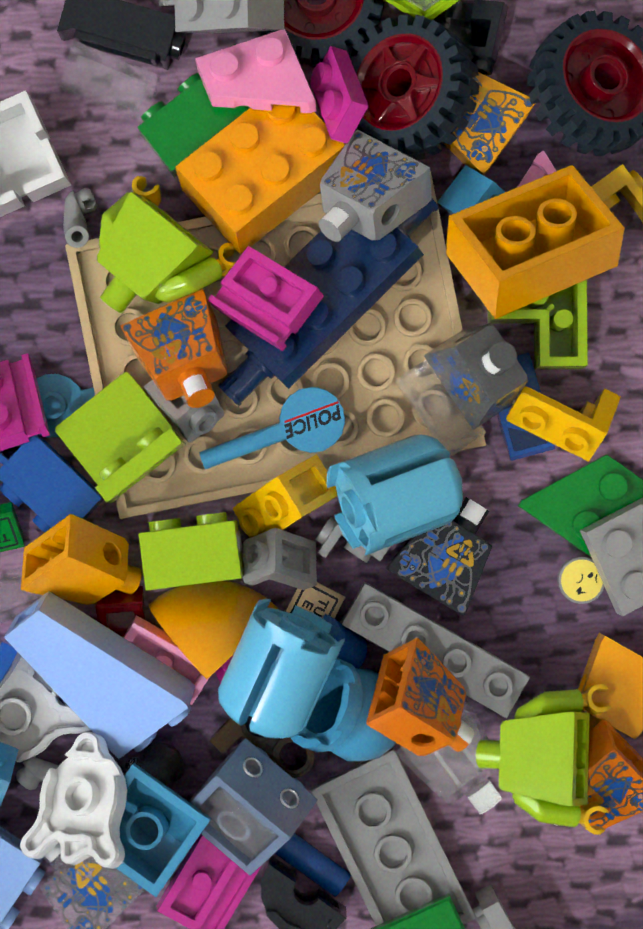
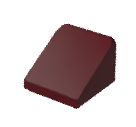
(119, 610)

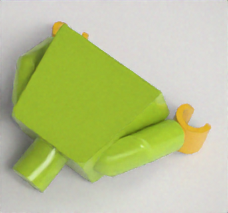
(153, 252)
(547, 757)

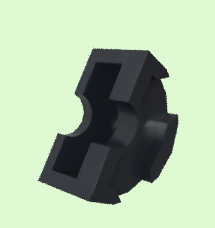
(479, 27)
(293, 909)

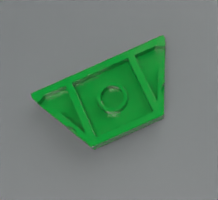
(584, 498)

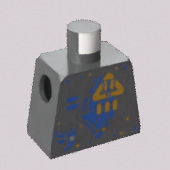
(478, 372)

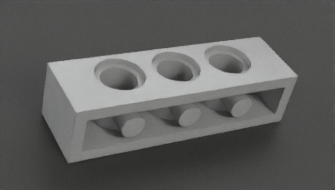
(395, 624)

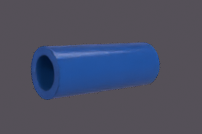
(314, 864)

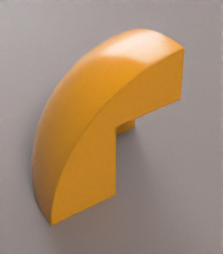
(206, 620)

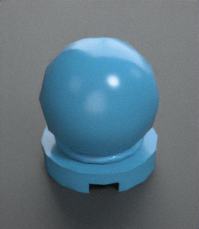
(341, 717)

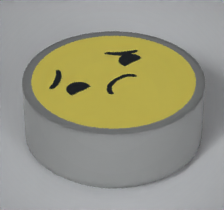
(579, 580)

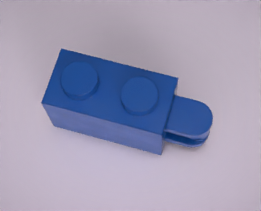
(46, 484)

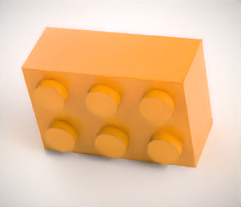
(258, 171)
(534, 241)

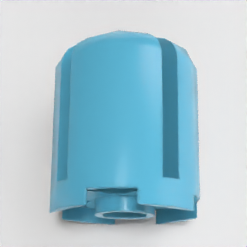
(396, 492)
(278, 670)

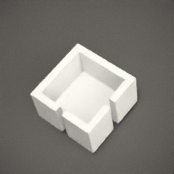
(26, 155)

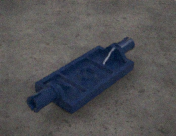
(351, 278)

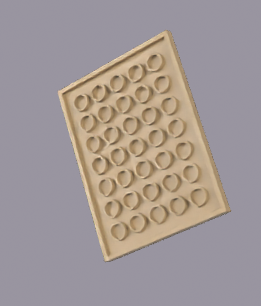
(357, 369)

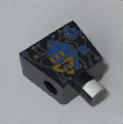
(447, 559)

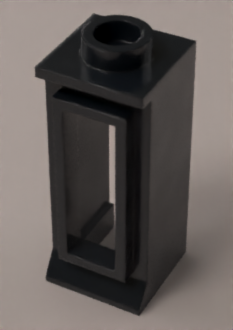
(123, 30)

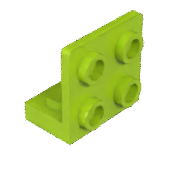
(119, 437)

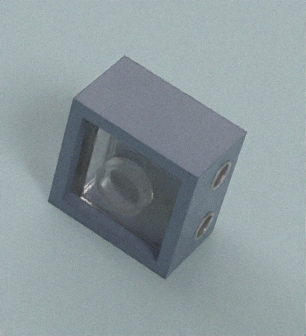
(251, 806)

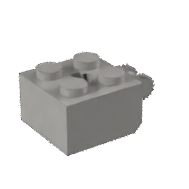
(226, 15)

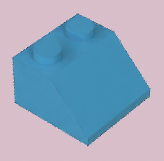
(156, 830)

